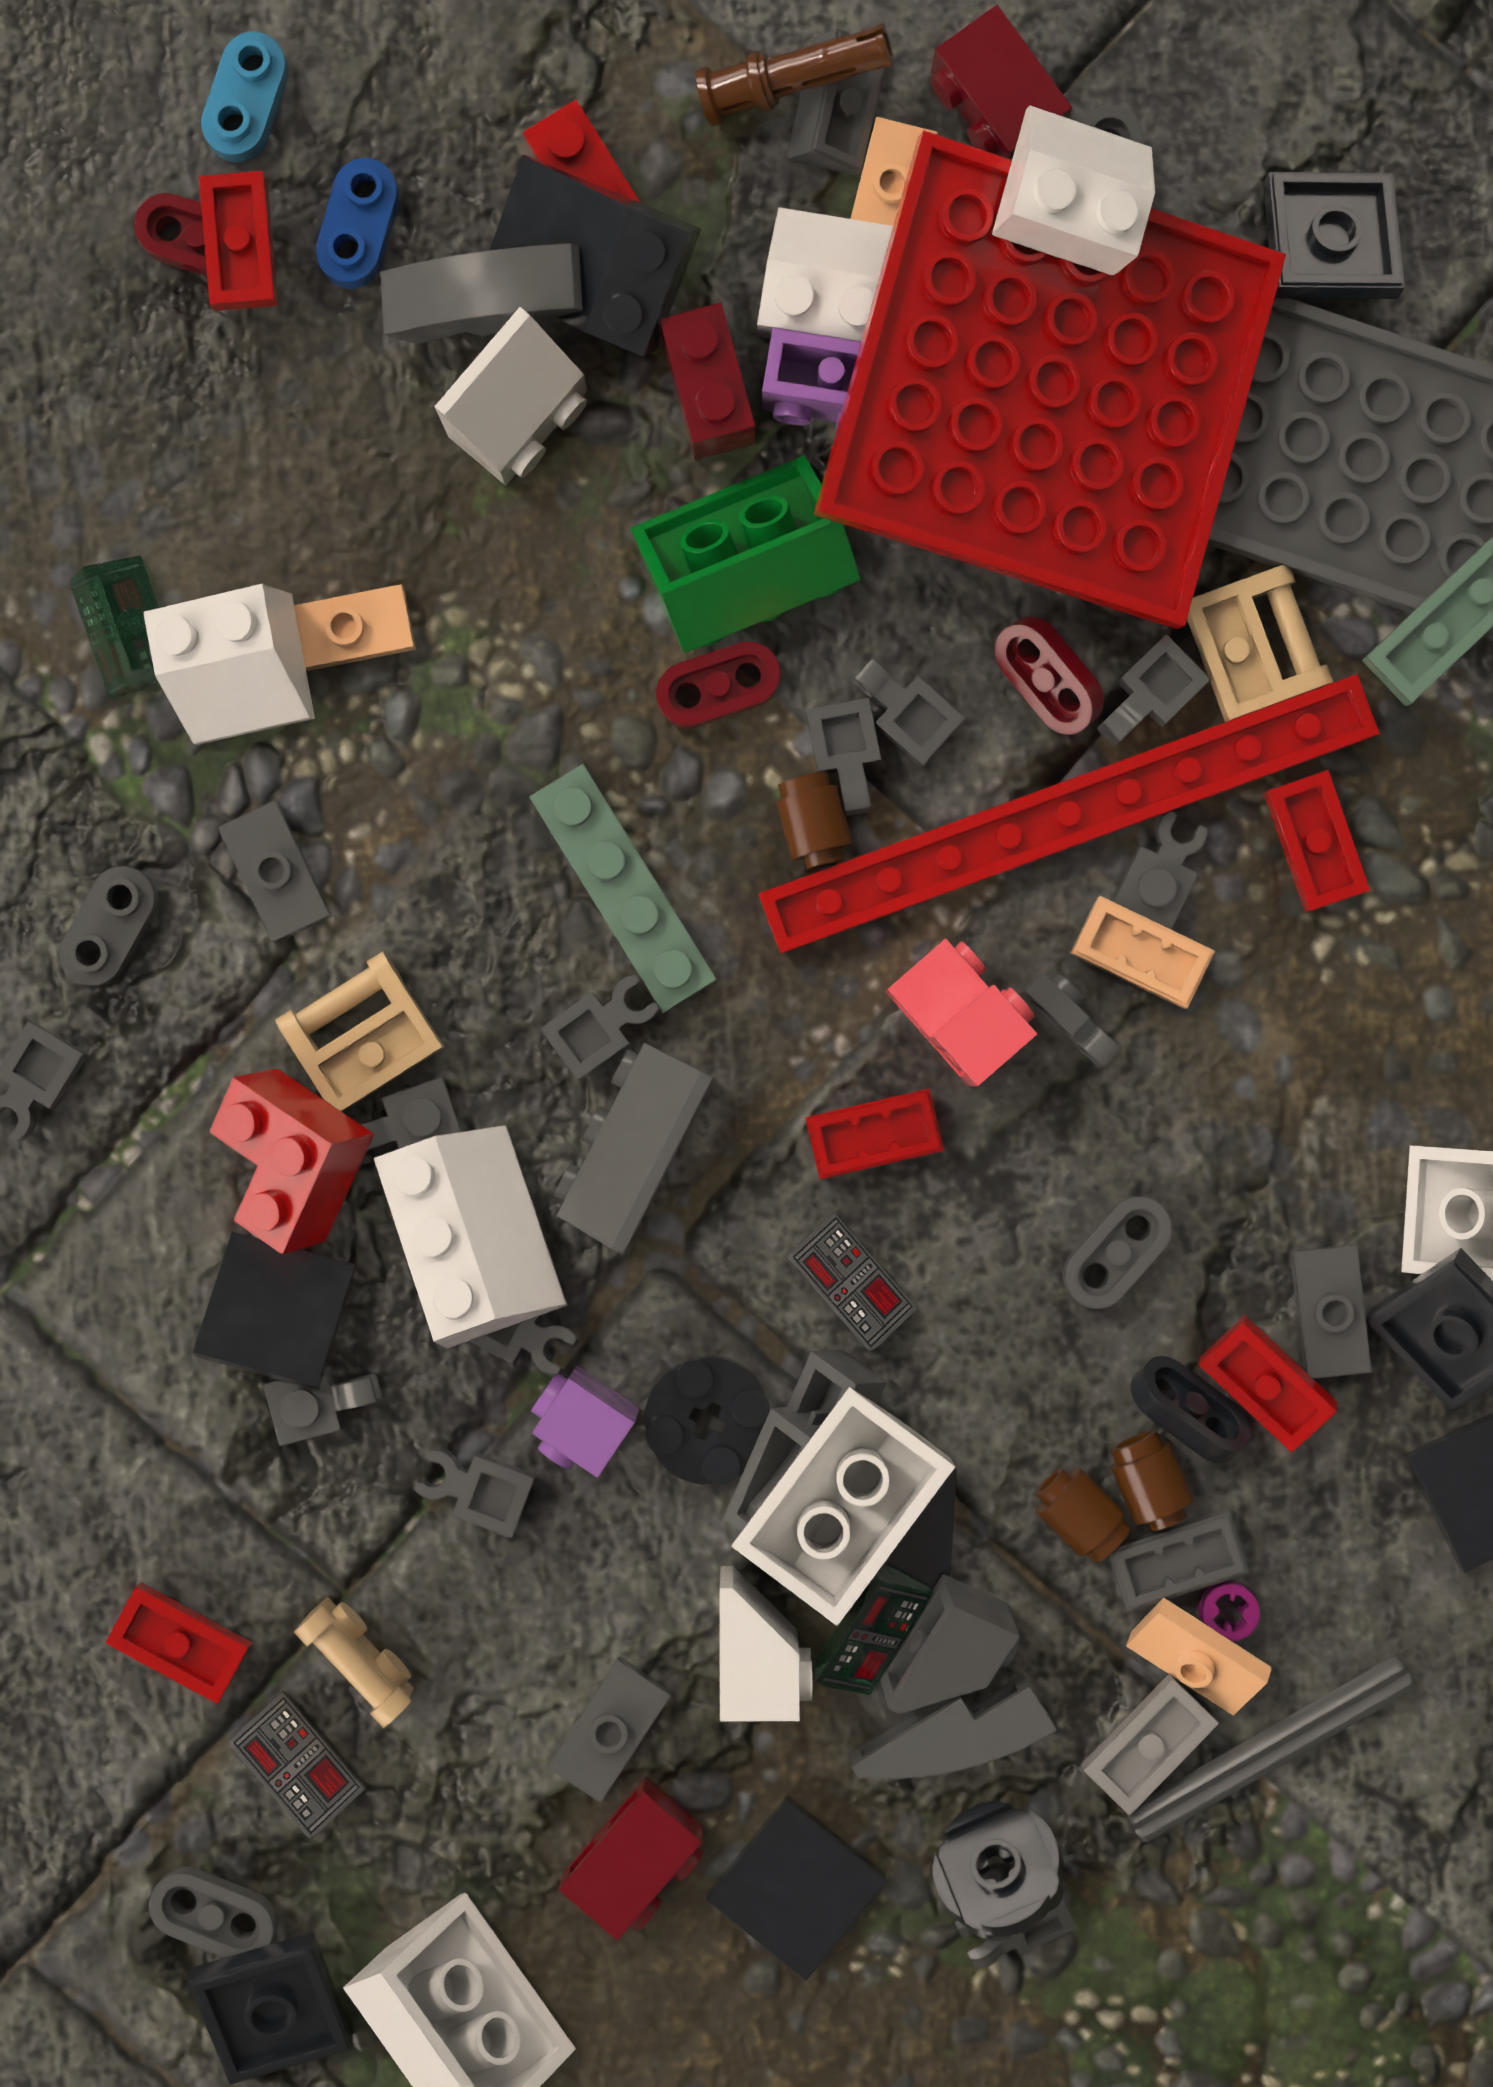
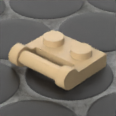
(1238, 650)
(372, 1050)
(375, 1675)

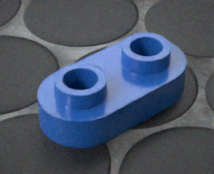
(358, 220)

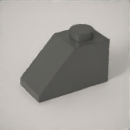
(951, 1648)

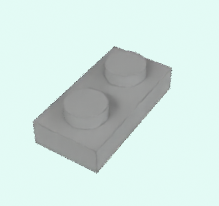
(1149, 1744)

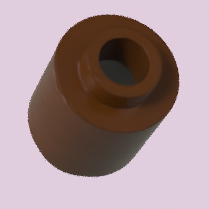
(813, 820)
(1151, 1480)
(1081, 1514)

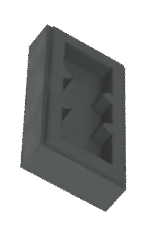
(275, 871)
(1330, 1311)
(1178, 1560)
(609, 1729)

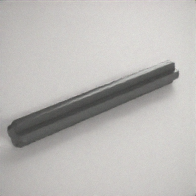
(1271, 1749)

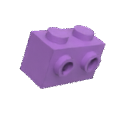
(807, 376)
(582, 1421)

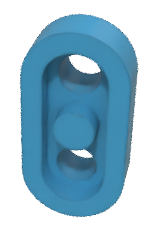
(245, 93)

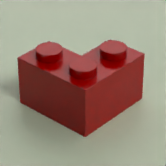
(302, 1157)

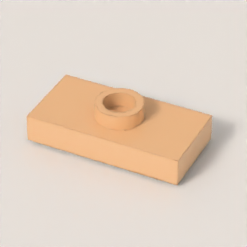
(885, 171)
(354, 627)
(1142, 952)
(1199, 1656)

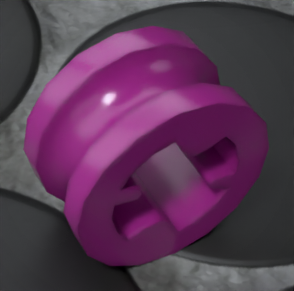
(1247, 1609)

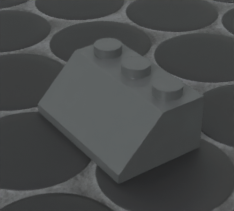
(631, 1146)

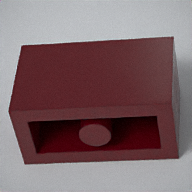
(993, 81)
(708, 381)
(633, 1860)

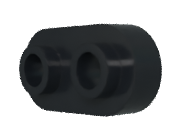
(1190, 1409)

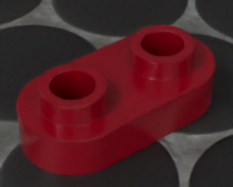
(188, 248)
(1048, 676)
(716, 681)

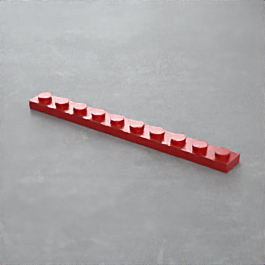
(1068, 814)

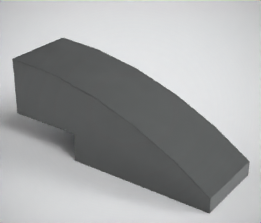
(480, 291)
(791, 1427)
(955, 1735)

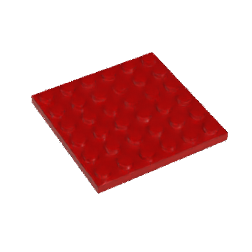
(1043, 405)

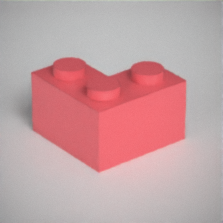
(960, 1015)

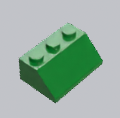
(744, 555)

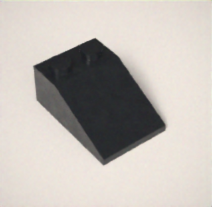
(626, 250)

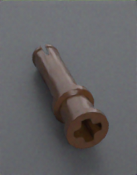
(766, 79)

